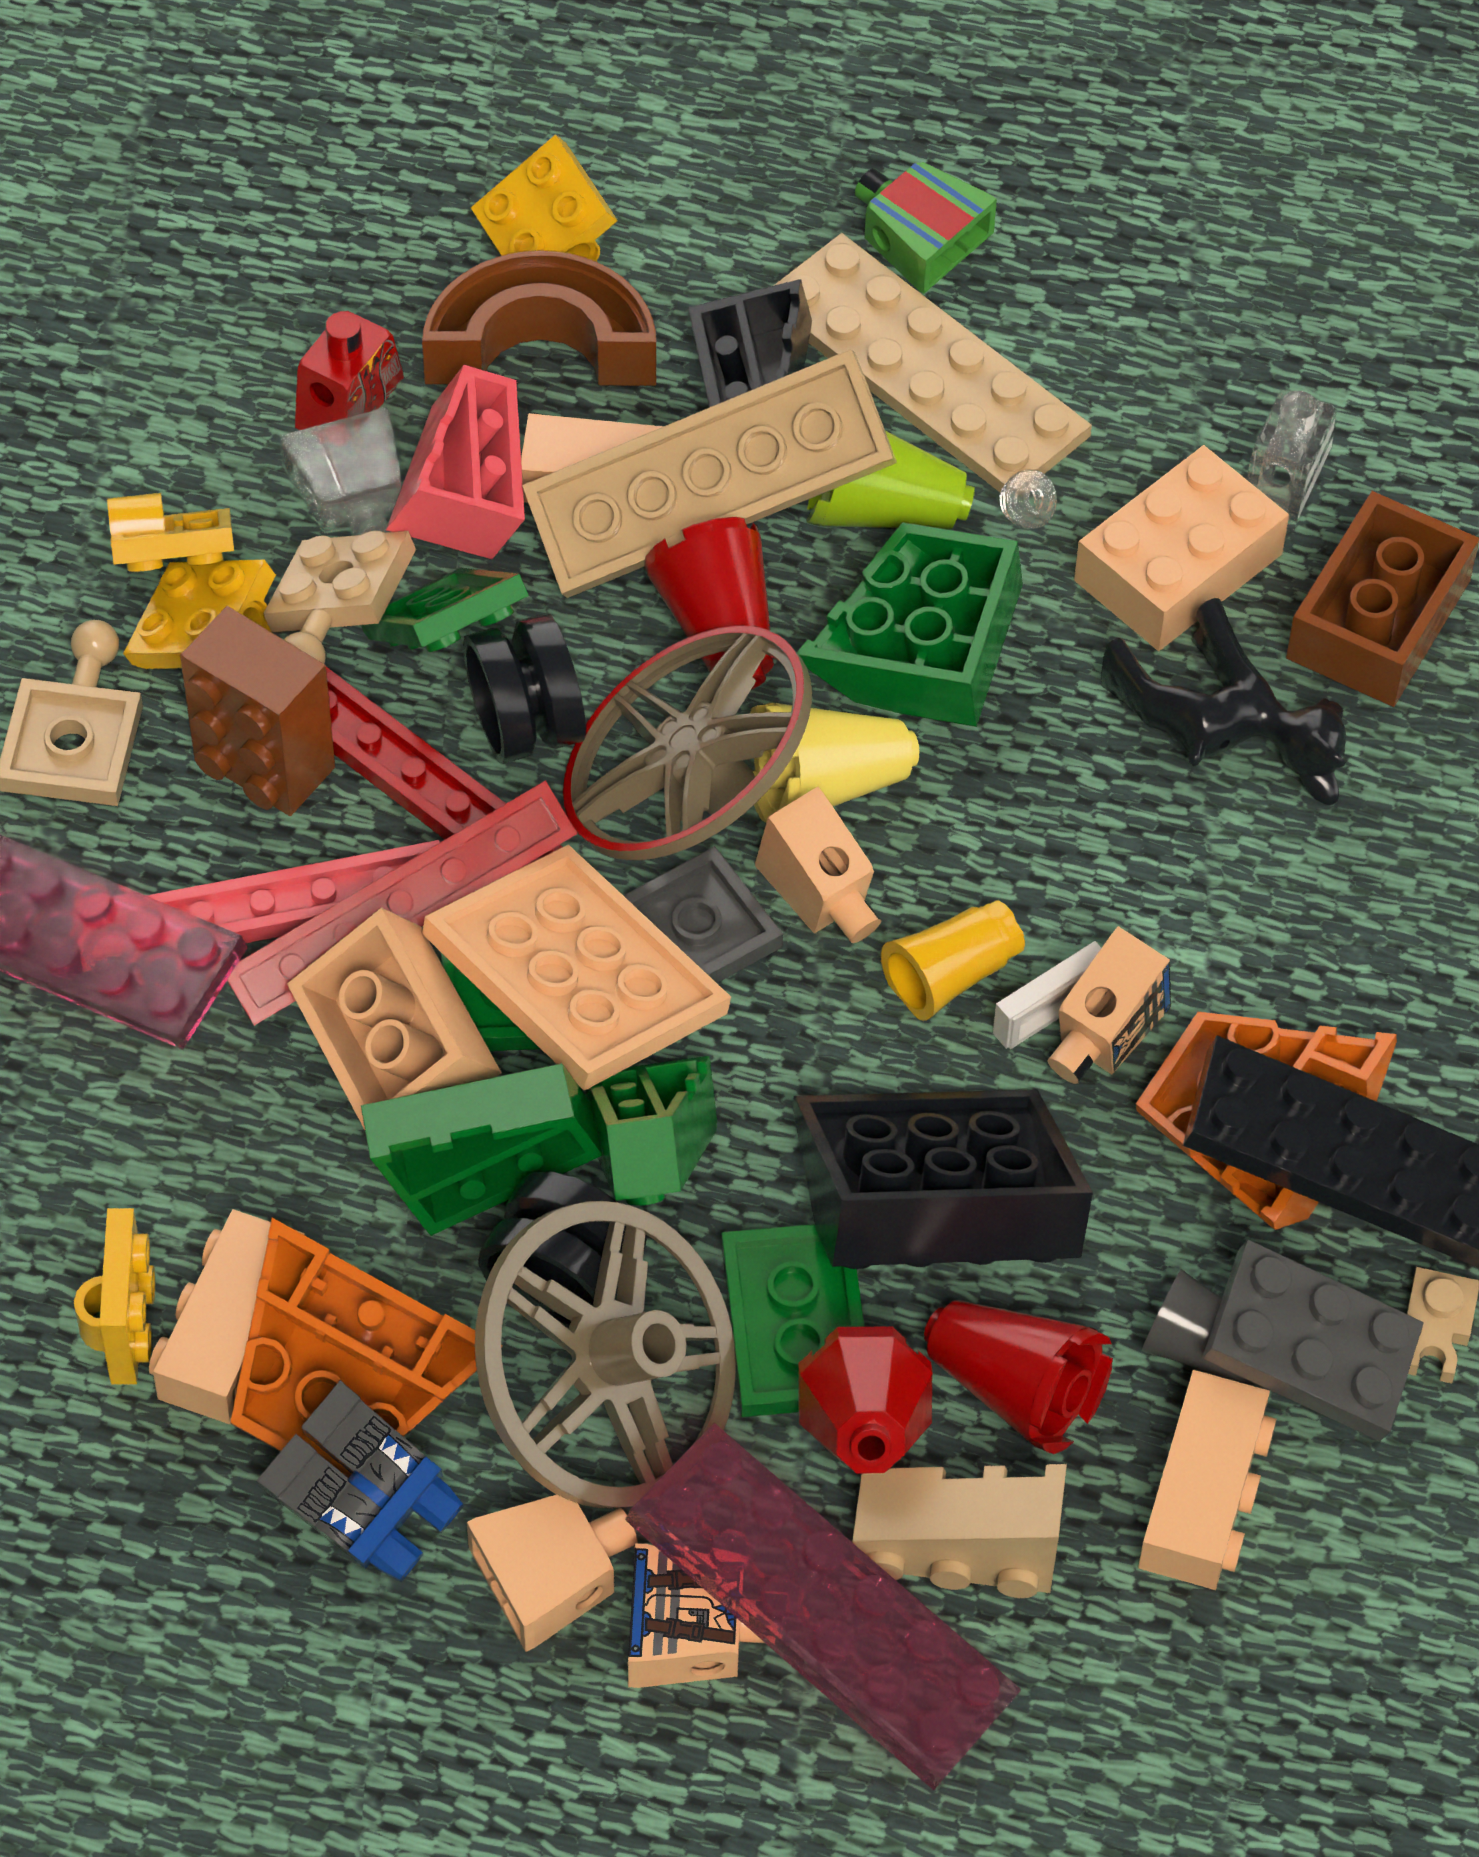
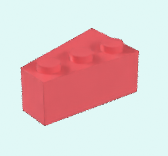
(466, 468)

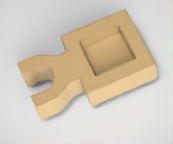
(1447, 1309)

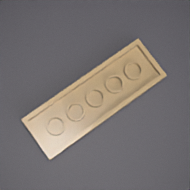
(934, 367)
(718, 463)

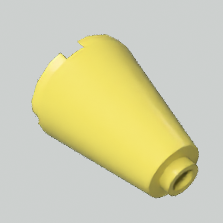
(841, 756)

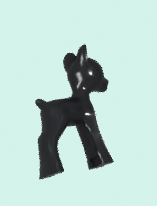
(1208, 725)

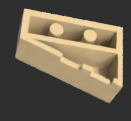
(963, 1528)

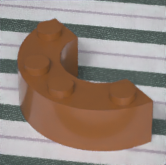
(546, 299)

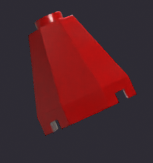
(865, 1396)

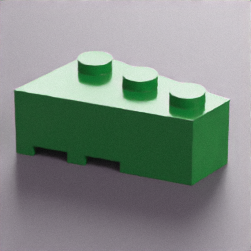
(653, 1126)
(474, 1141)

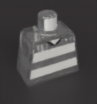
(1299, 440)

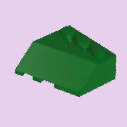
(922, 625)

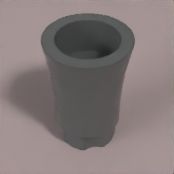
(1185, 1327)

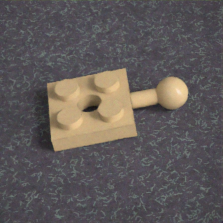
(337, 585)
(52, 709)

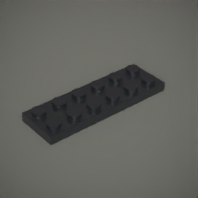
(1338, 1148)

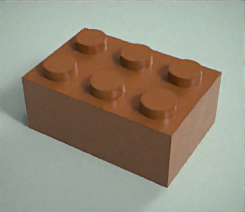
(1382, 598)
(258, 712)

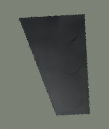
(751, 339)

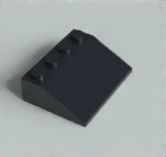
(940, 1178)

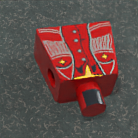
(346, 371)

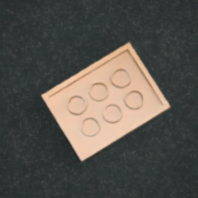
(576, 966)

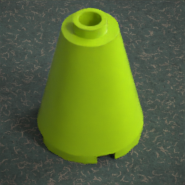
(912, 491)

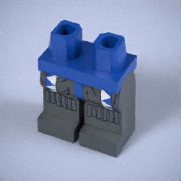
(378, 1497)

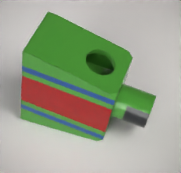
(924, 220)

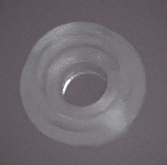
(1016, 504)

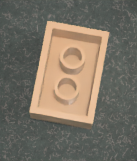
(1179, 545)
(390, 1015)

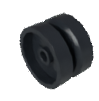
(524, 688)
(568, 1256)

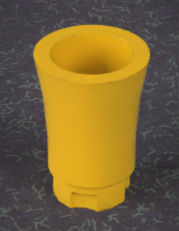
(950, 957)

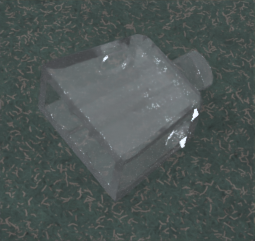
(346, 471)

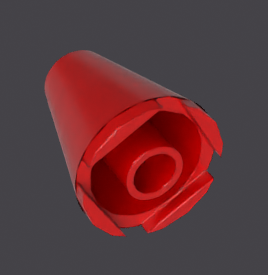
(714, 581)
(1022, 1367)

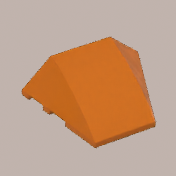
(1341, 1060)
(333, 1323)

